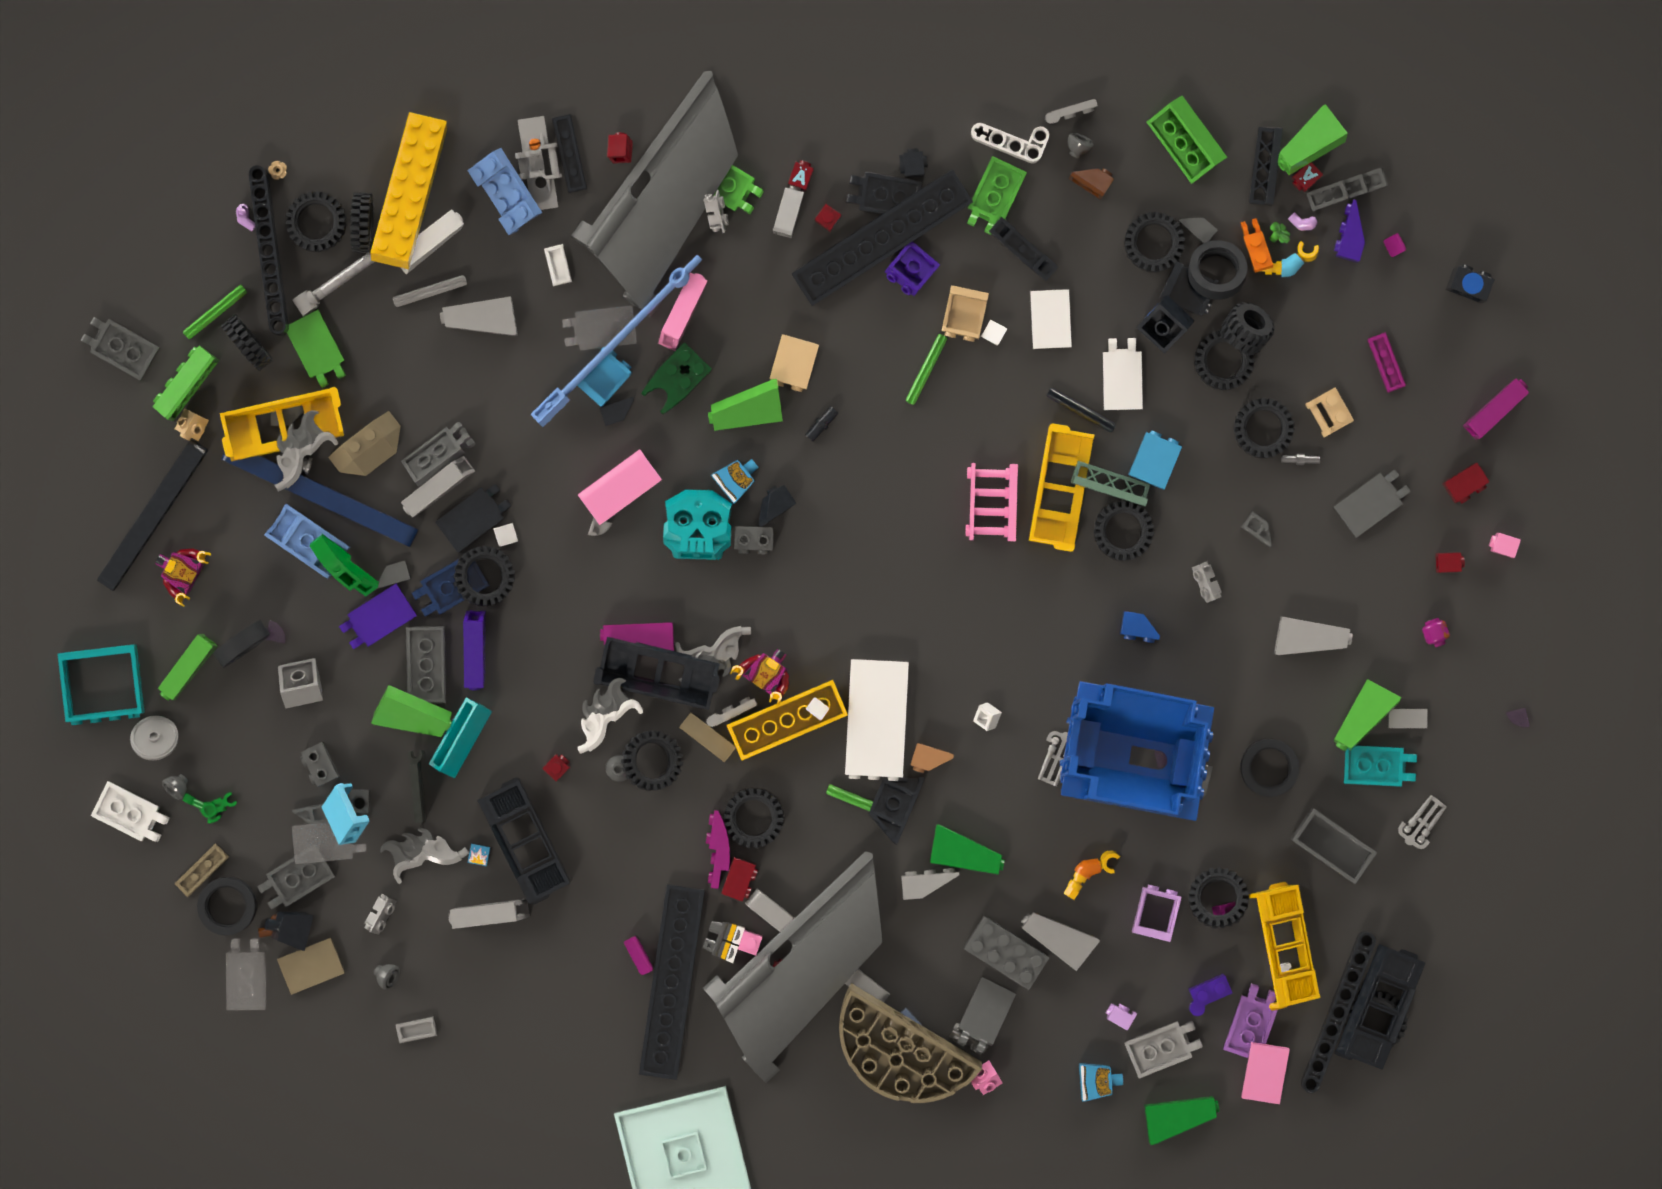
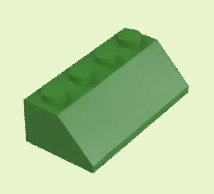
(1186, 139)
(185, 383)

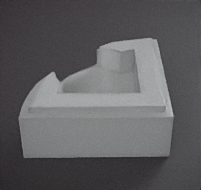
(596, 529)

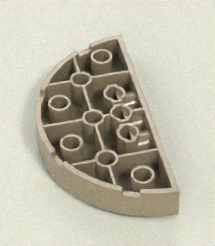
(899, 1054)

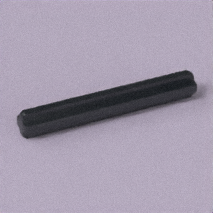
(1081, 410)

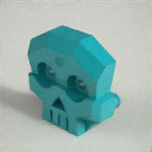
(698, 509)

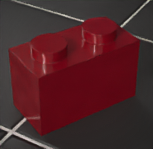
(1465, 483)
(739, 879)

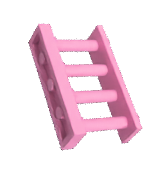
(1009, 493)

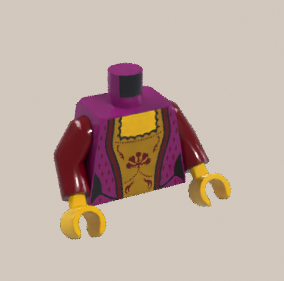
(181, 571)
(766, 673)

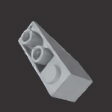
(920, 885)

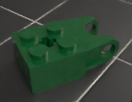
(673, 382)

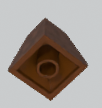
(1093, 181)

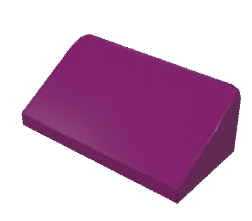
(638, 955)

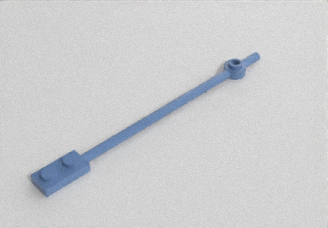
(558, 398)

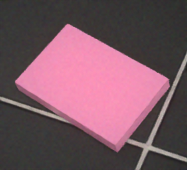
(1265, 1073)

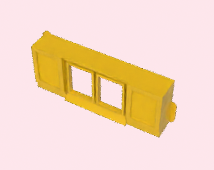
(241, 428)
(1063, 448)
(1276, 906)

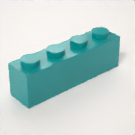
(460, 737)

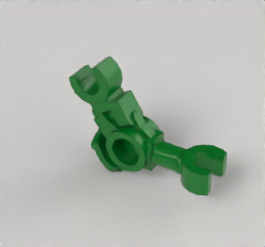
(210, 809)

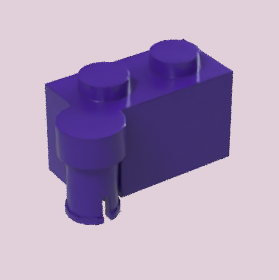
(1208, 992)

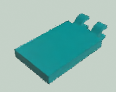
(1377, 766)

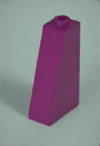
(1496, 408)
(652, 634)

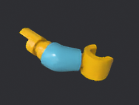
(1293, 263)

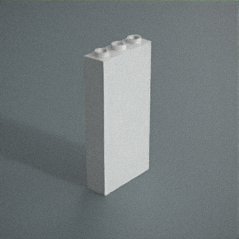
(876, 719)

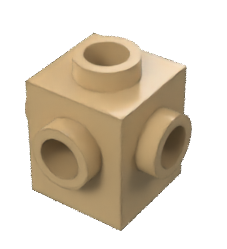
(191, 425)

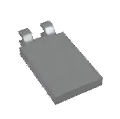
(1161, 1048)

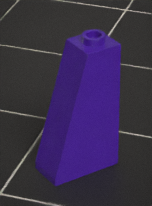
(474, 649)

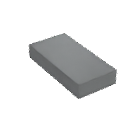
(1407, 718)
(416, 1029)

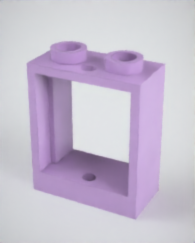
(1154, 890)

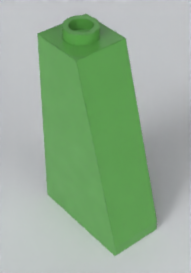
(1314, 140)
(748, 408)
(187, 667)
(410, 713)
(1366, 713)

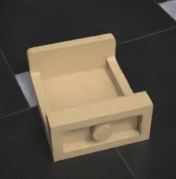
(964, 313)
(794, 362)

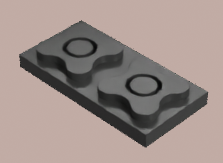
(426, 663)

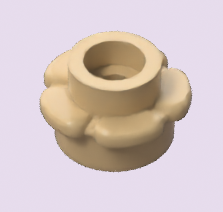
(272, 170)

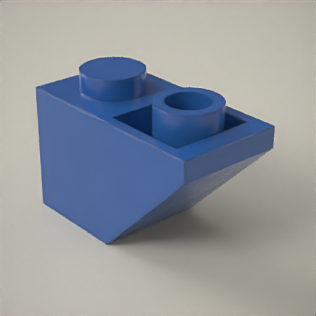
(1138, 625)

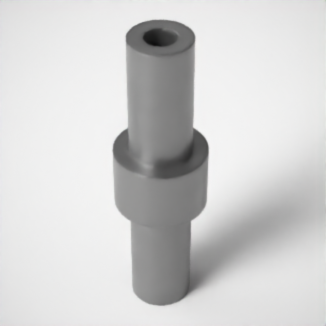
(1300, 459)

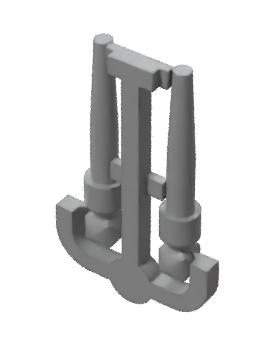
(1055, 740)
(1410, 839)

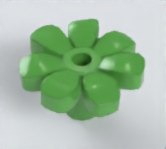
(1279, 233)

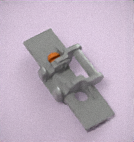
(531, 163)

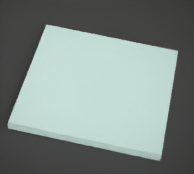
(683, 1143)

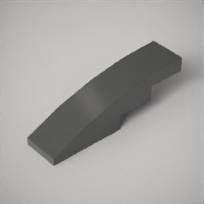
(1347, 189)

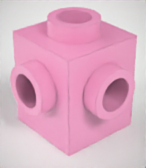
(986, 1079)

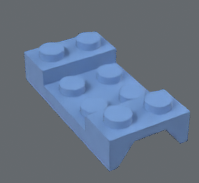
(505, 190)
(296, 532)

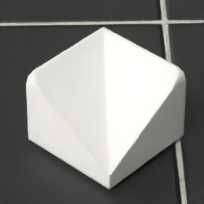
(987, 716)

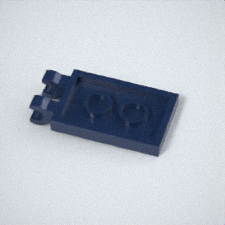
(442, 589)

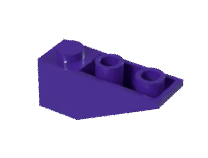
(1352, 238)

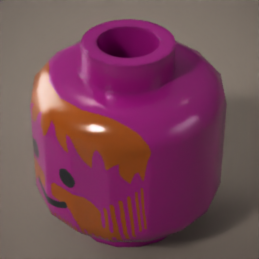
(1436, 632)

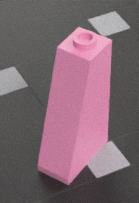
(682, 311)

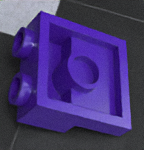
(911, 269)

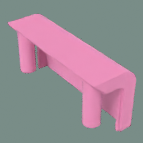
(619, 487)

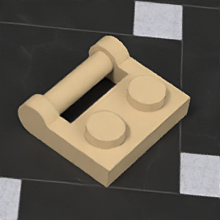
(1335, 409)

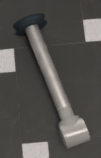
(309, 301)

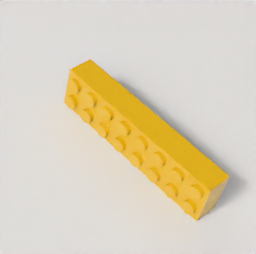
(408, 190)

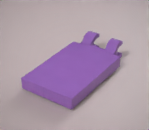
(1251, 1022)

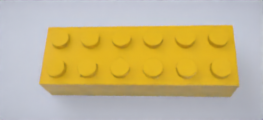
(785, 722)

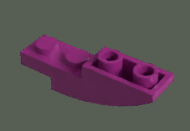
(719, 841)

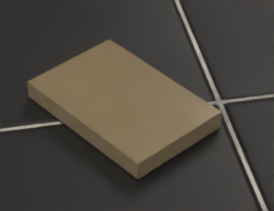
(311, 966)

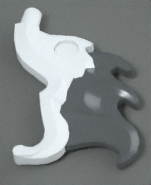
(602, 711)

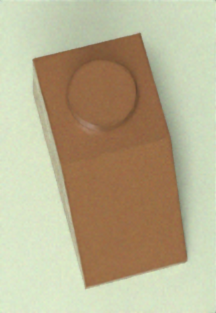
(928, 758)

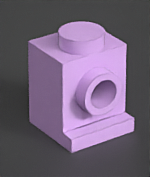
(1120, 1015)

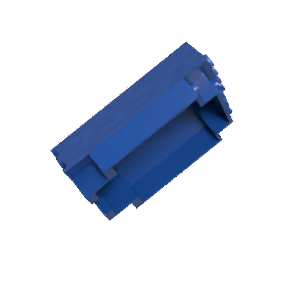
(1099, 743)

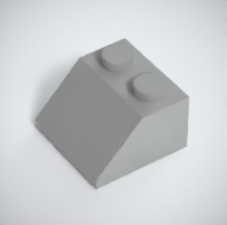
(300, 683)

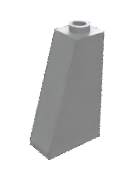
(486, 316)
(437, 486)
(1306, 636)
(489, 913)
(1064, 941)

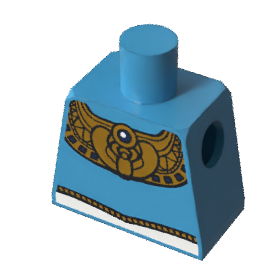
(735, 479)
(1097, 1081)

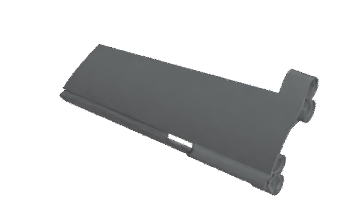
(684, 164)
(829, 944)

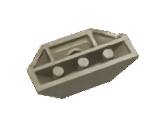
(368, 447)

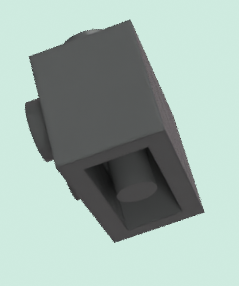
(753, 539)
(319, 764)

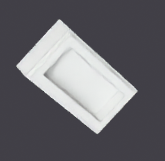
(558, 265)

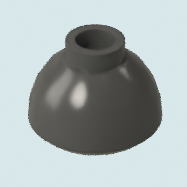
(1079, 144)
(614, 769)
(175, 786)
(387, 975)

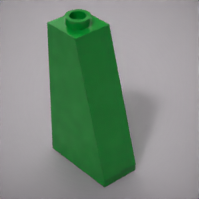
(961, 852)
(1175, 1117)

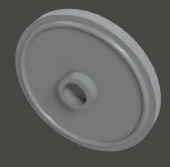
(154, 738)

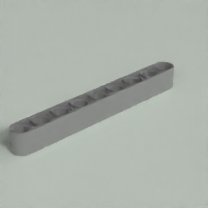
(781, 918)

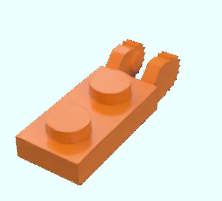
(1257, 247)

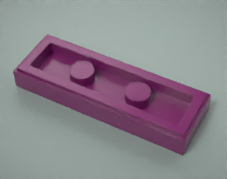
(1386, 362)

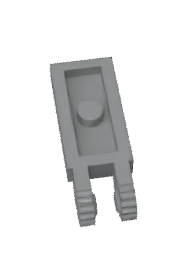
(1069, 112)
(731, 712)

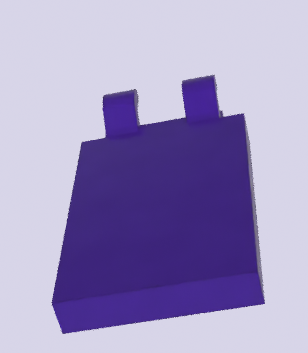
(379, 617)

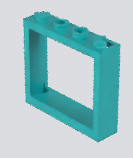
(97, 717)

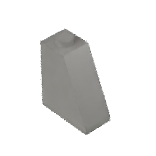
(788, 212)

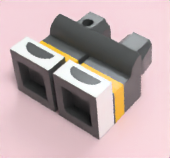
(720, 947)

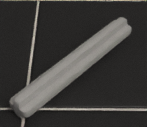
(429, 291)

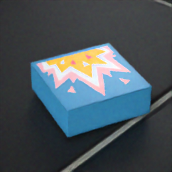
(479, 854)

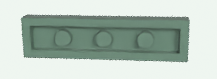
(1112, 491)

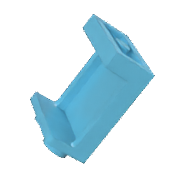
(342, 817)

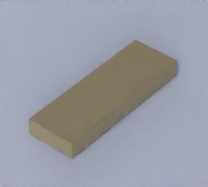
(707, 737)
(202, 870)

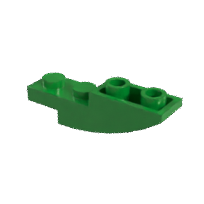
(341, 568)

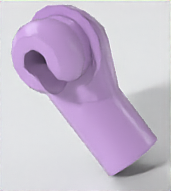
(243, 217)
(1303, 224)

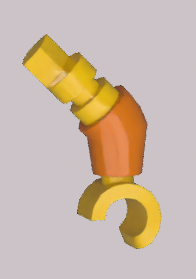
(1086, 869)

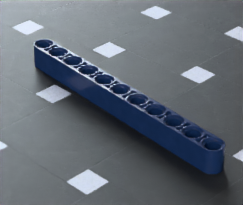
(330, 499)

